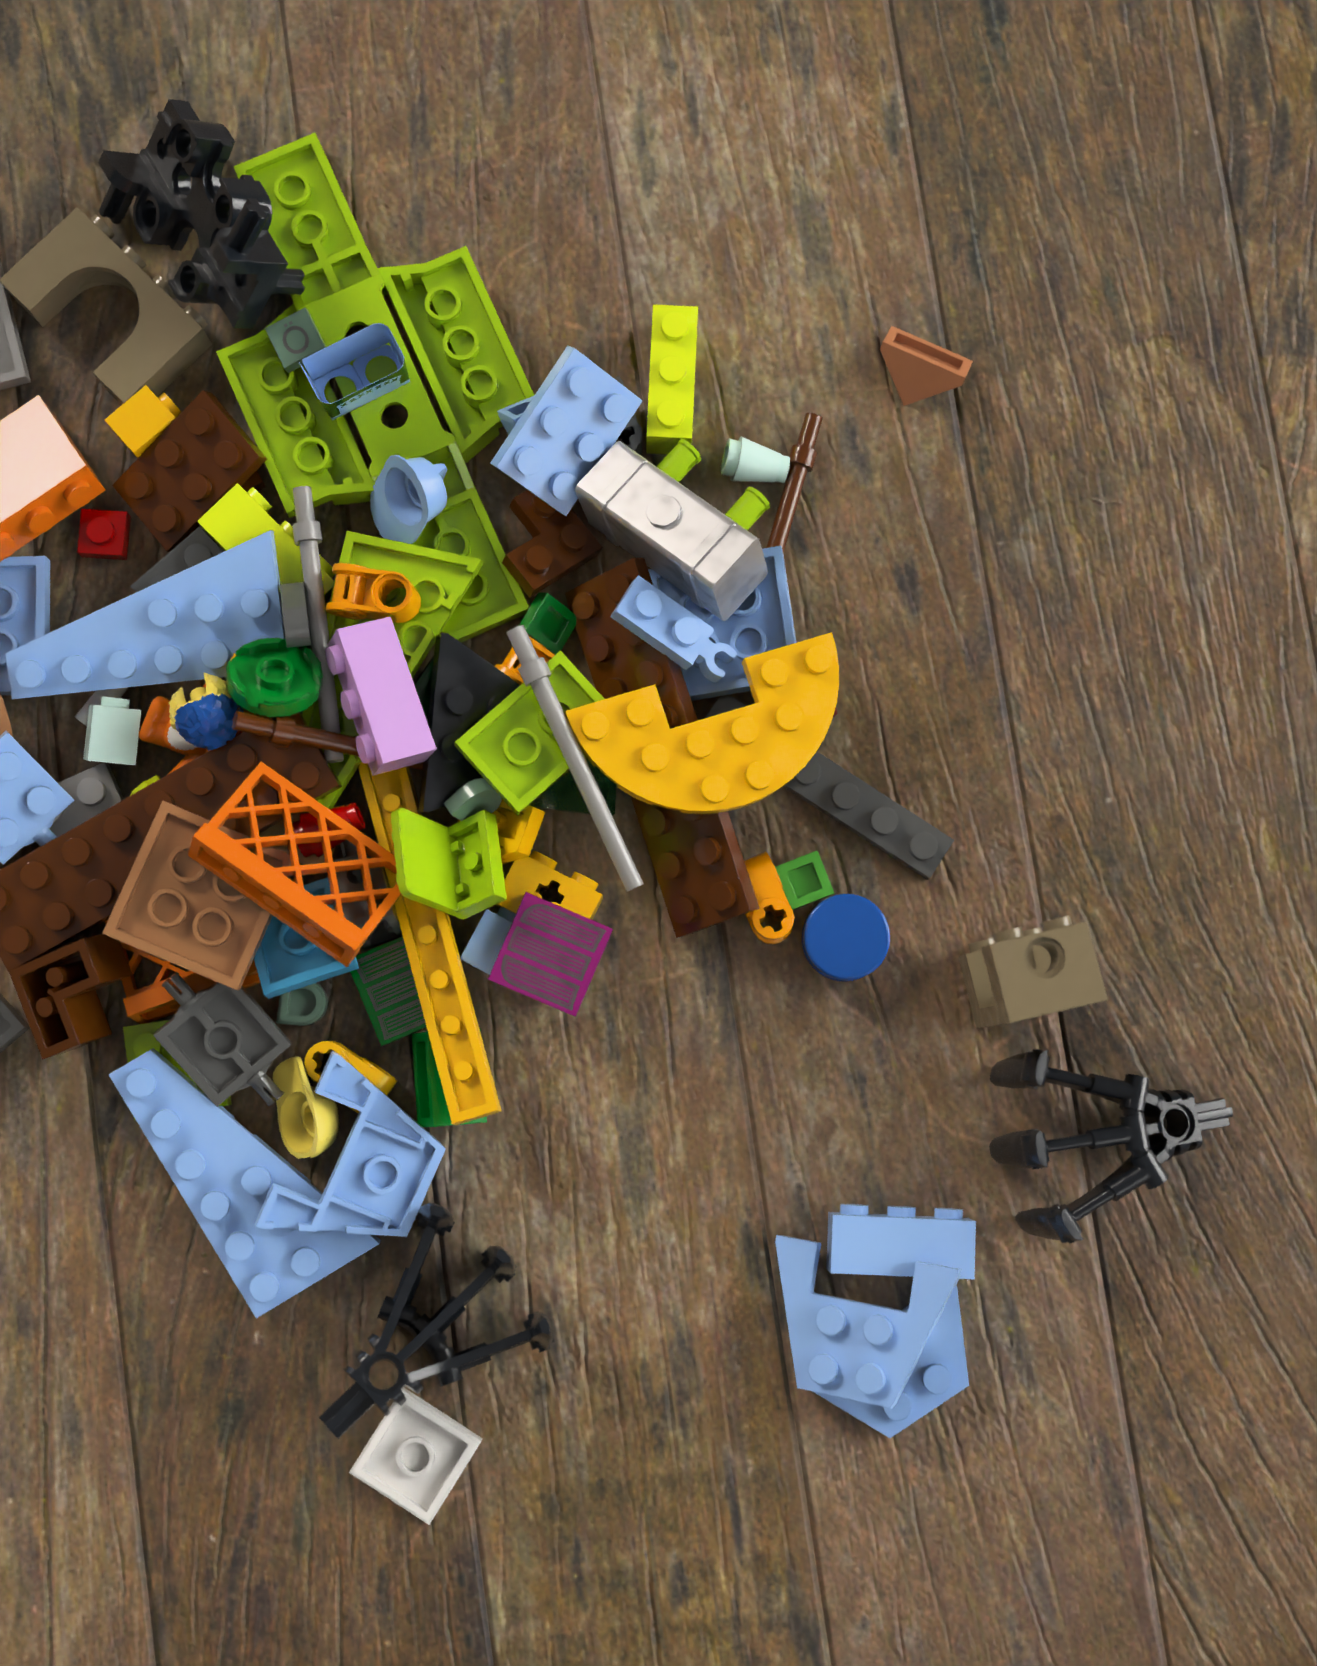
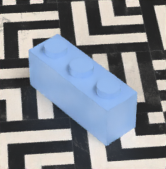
(897, 1240)

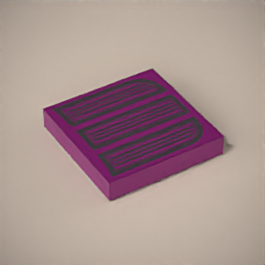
(550, 954)

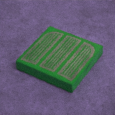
(389, 991)

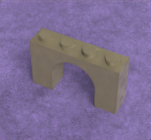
(84, 256)

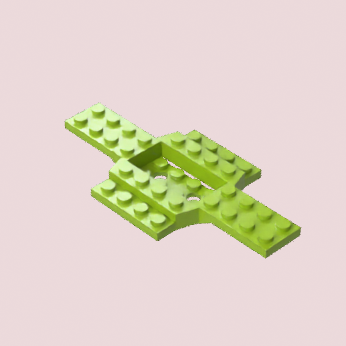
(453, 339)

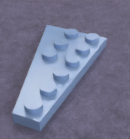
(161, 632)
(225, 1181)

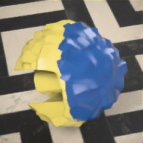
(207, 717)

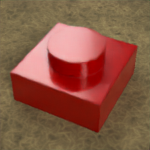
(104, 534)

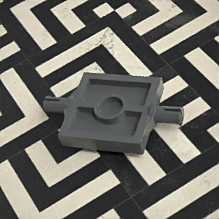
(222, 1040)

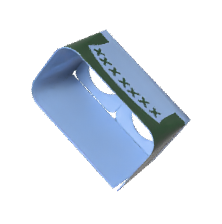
(335, 360)

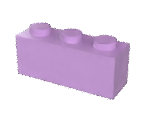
(380, 696)

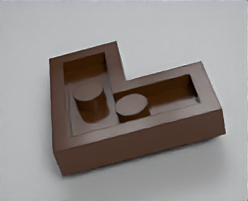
(557, 544)

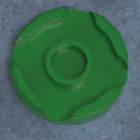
(274, 678)

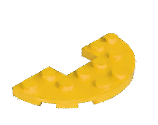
(725, 757)

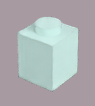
(112, 732)

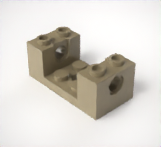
(1032, 972)

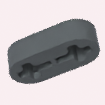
(295, 615)

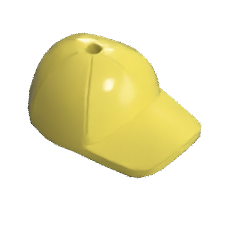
(304, 1118)

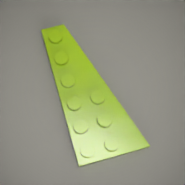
(441, 583)

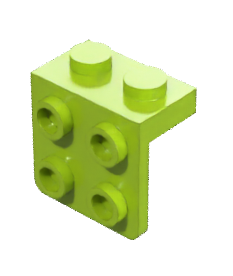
(451, 866)

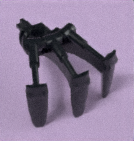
(1139, 1130)
(428, 1332)

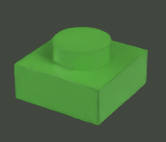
(804, 880)

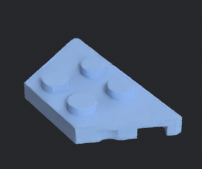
(935, 1378)

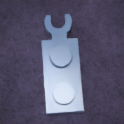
(671, 629)

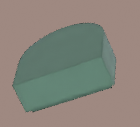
(473, 798)
(303, 1006)

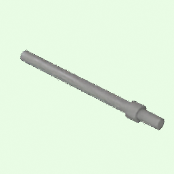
(307, 536)
(535, 674)

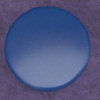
(845, 937)

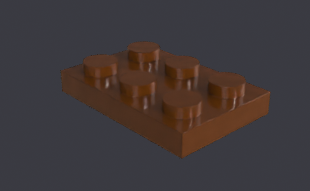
(188, 470)

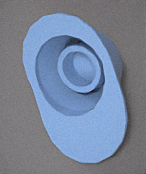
(407, 497)

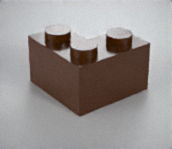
(62, 994)

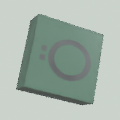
(295, 339)

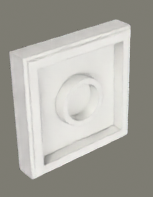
(416, 1456)

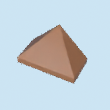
(920, 366)

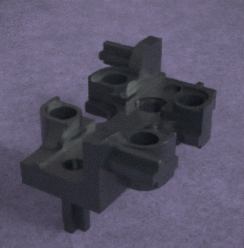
(236, 254)

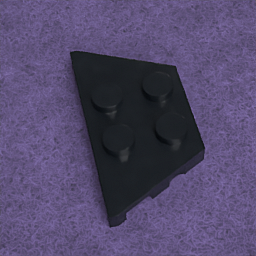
(460, 696)

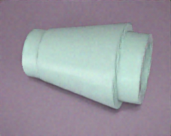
(753, 462)

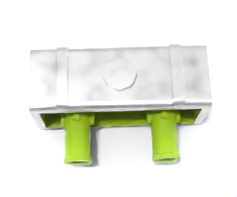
(673, 528)

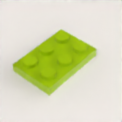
(515, 743)

